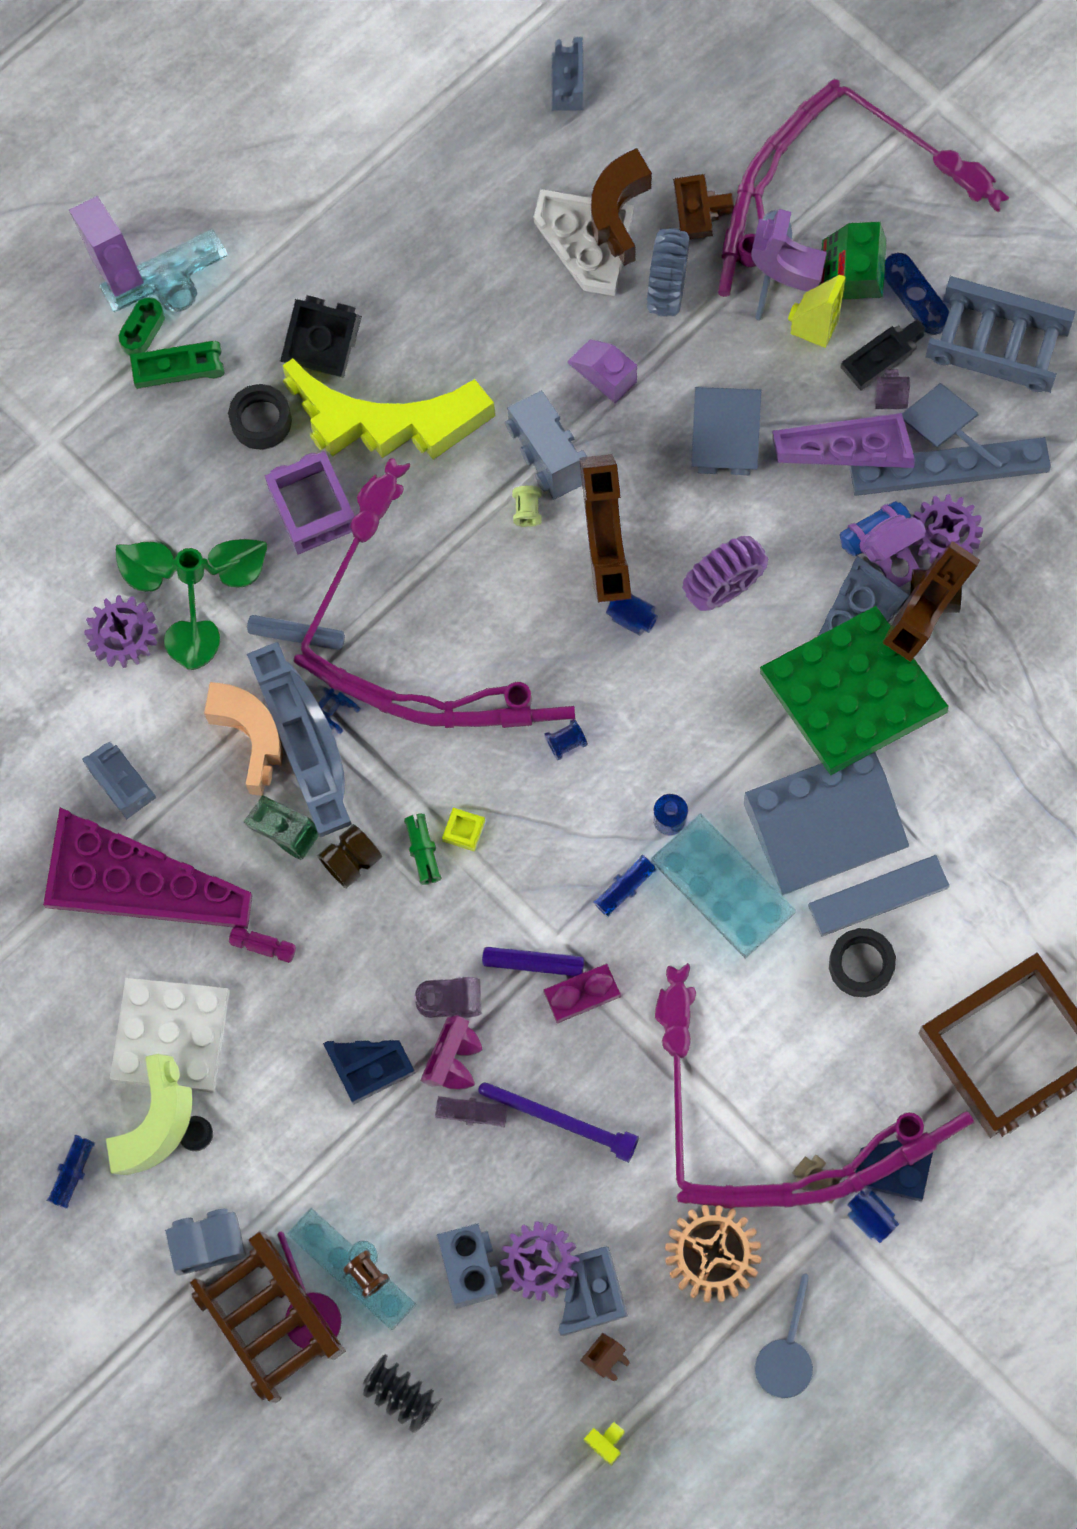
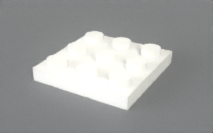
(173, 1022)

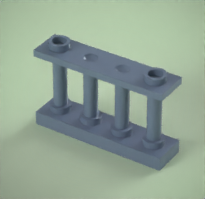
(1009, 306)

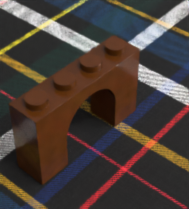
(603, 524)

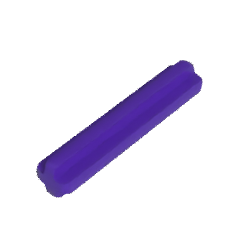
(532, 961)

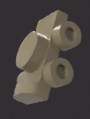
(809, 1167)

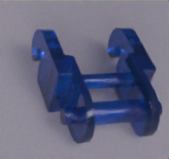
(340, 699)

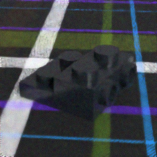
(321, 336)

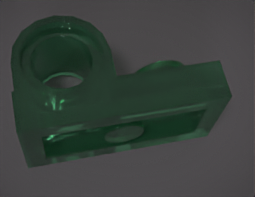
(284, 826)

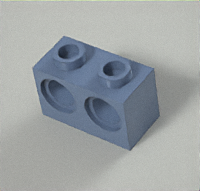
(461, 1267)

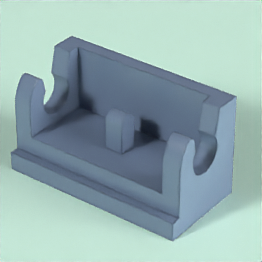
(567, 76)
(119, 779)

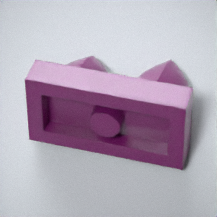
(582, 993)
(442, 1066)

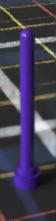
(621, 1144)

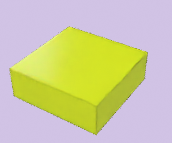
(463, 829)

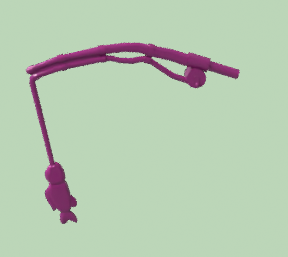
(738, 247)
(374, 502)
(674, 1015)

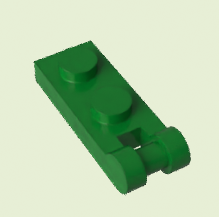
(176, 364)

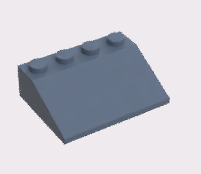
(825, 823)

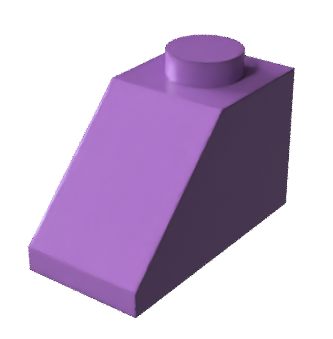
(605, 368)

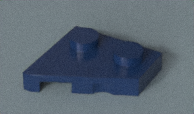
(369, 1066)
(904, 1182)

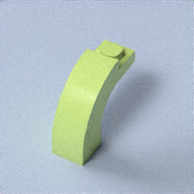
(163, 1125)

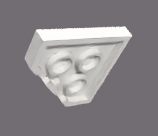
(568, 229)

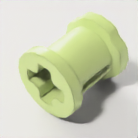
(527, 506)

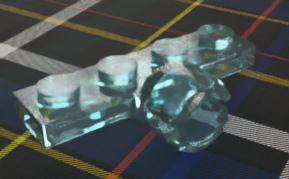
(170, 274)

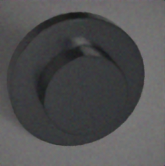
(198, 1134)

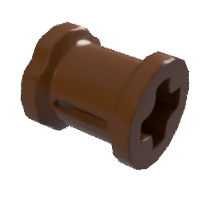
(366, 1274)

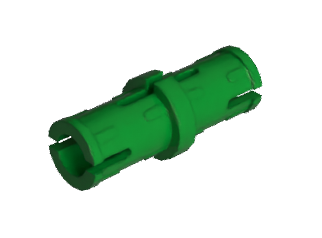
(422, 849)

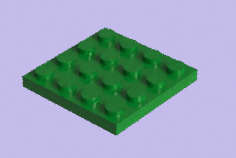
(852, 691)

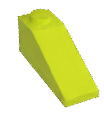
(818, 312)

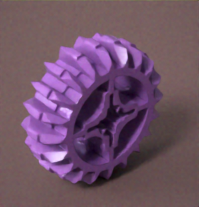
(725, 573)

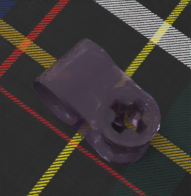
(453, 997)

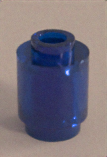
(633, 614)
(666, 823)
(872, 1215)

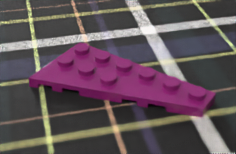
(121, 877)

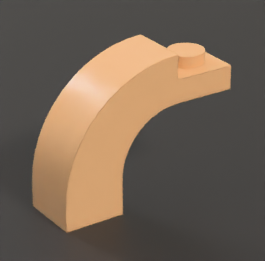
(241, 710)

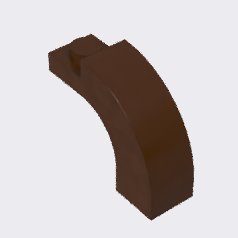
(615, 186)
(929, 599)

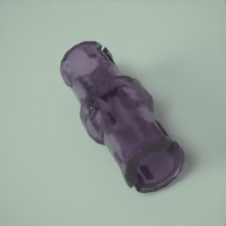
(471, 1111)

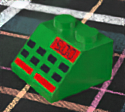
(859, 255)

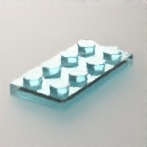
(723, 886)

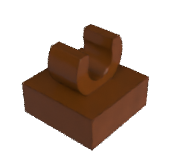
(604, 1355)

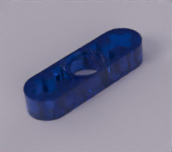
(915, 278)

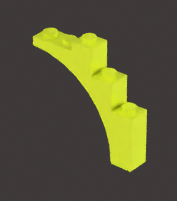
(384, 427)

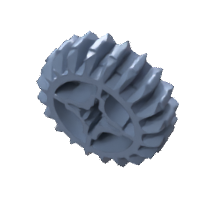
(667, 272)

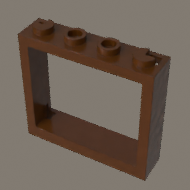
(1036, 1103)

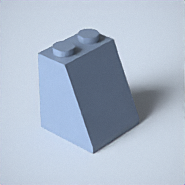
(726, 430)

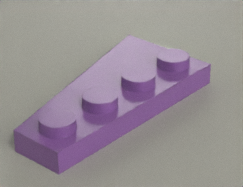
(856, 442)

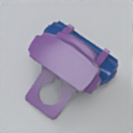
(883, 535)

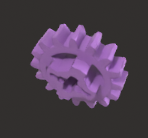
(951, 517)
(107, 638)
(544, 1248)

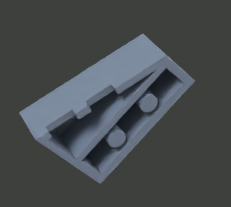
(545, 444)

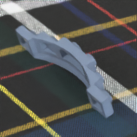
(304, 737)

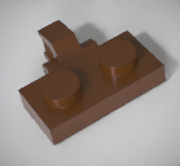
(698, 206)

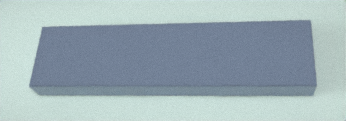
(878, 895)

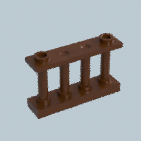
(303, 1313)

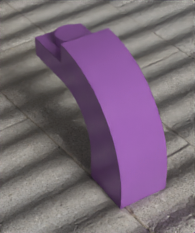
(784, 258)

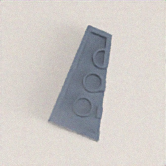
(862, 591)

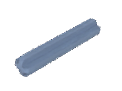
(294, 632)

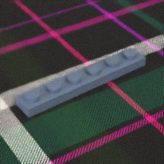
(955, 467)

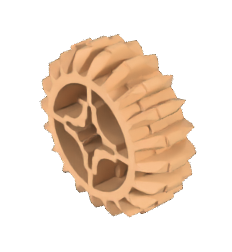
(727, 1261)

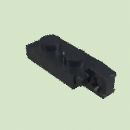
(882, 353)

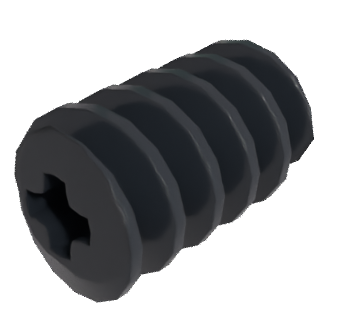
(399, 1394)

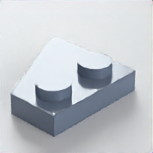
(593, 1294)

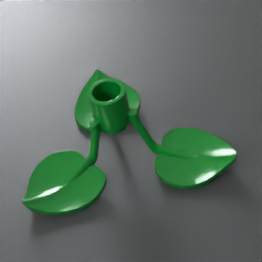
(147, 563)

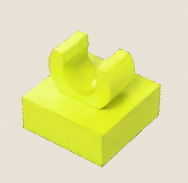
(605, 1443)

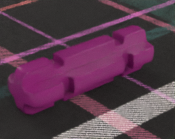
(262, 944)

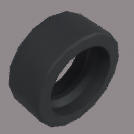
(254, 394)
(865, 936)

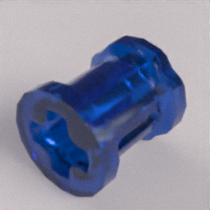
(566, 739)

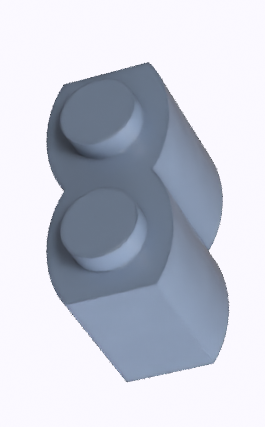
(205, 1242)

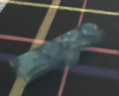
(335, 1252)

